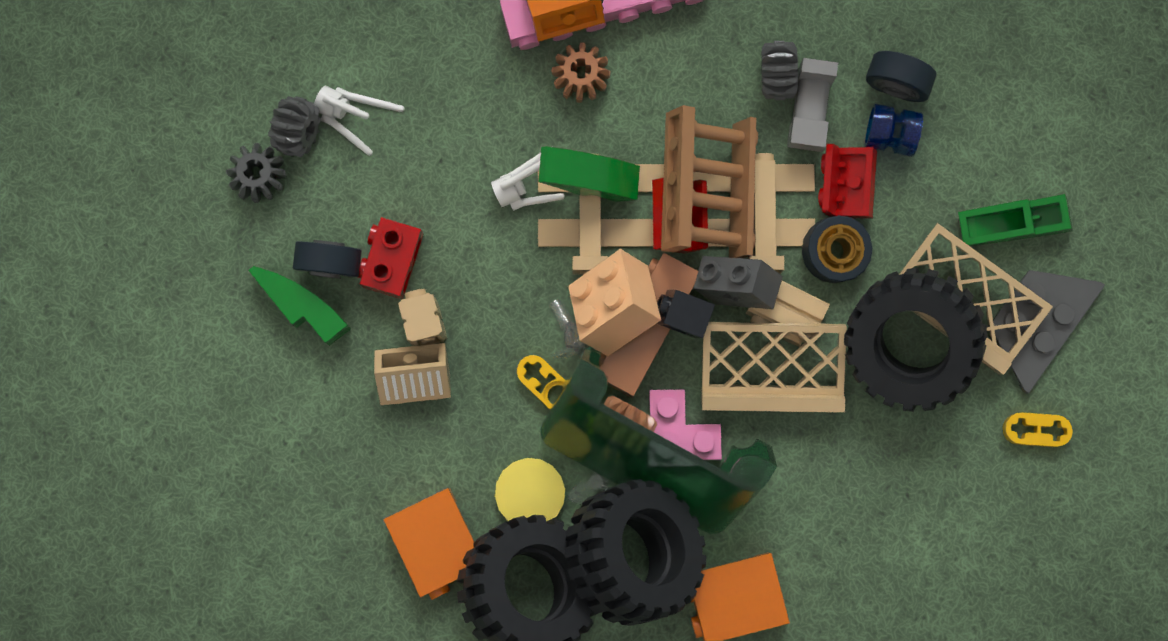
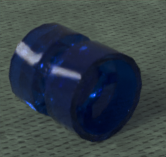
(882, 125)

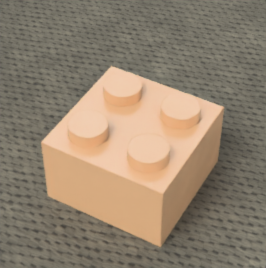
(614, 302)

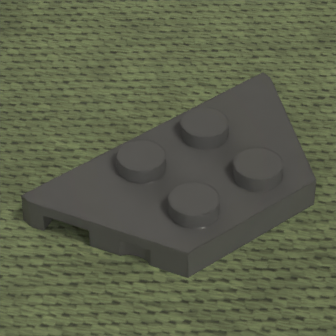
(1070, 302)

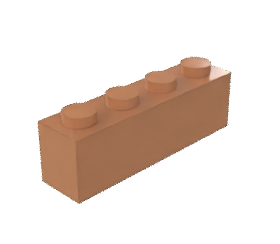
(631, 362)

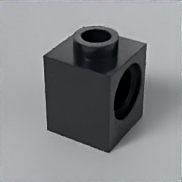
(684, 313)

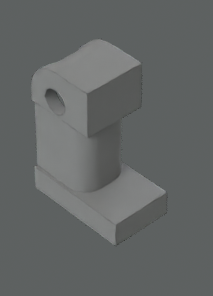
(809, 122)

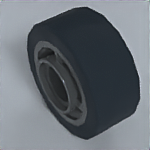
(901, 76)
(327, 259)

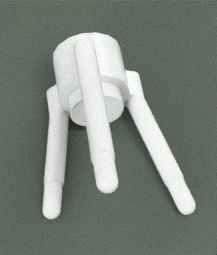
(336, 103)
(510, 187)

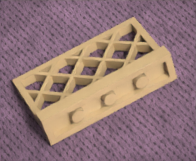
(994, 356)
(773, 397)

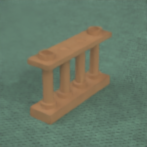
(678, 183)

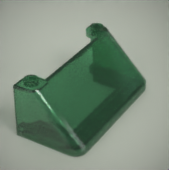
(628, 451)

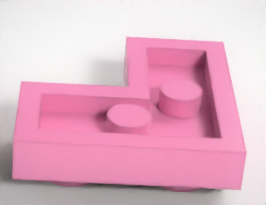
(669, 413)

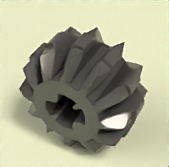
(779, 70)
(294, 126)
(268, 174)

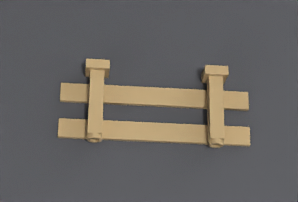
(592, 232)

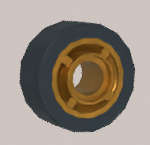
(855, 244)

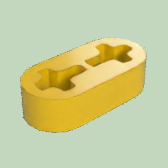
(1037, 421)

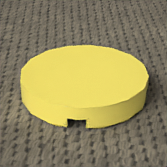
(530, 489)

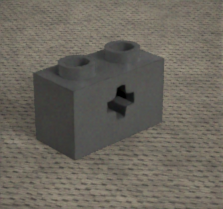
(738, 282)

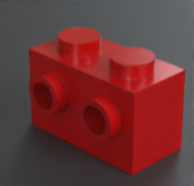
(390, 257)

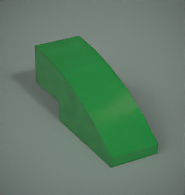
(589, 174)
(1016, 220)
(301, 305)

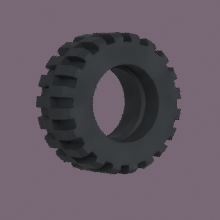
(906, 383)
(599, 559)
(486, 591)

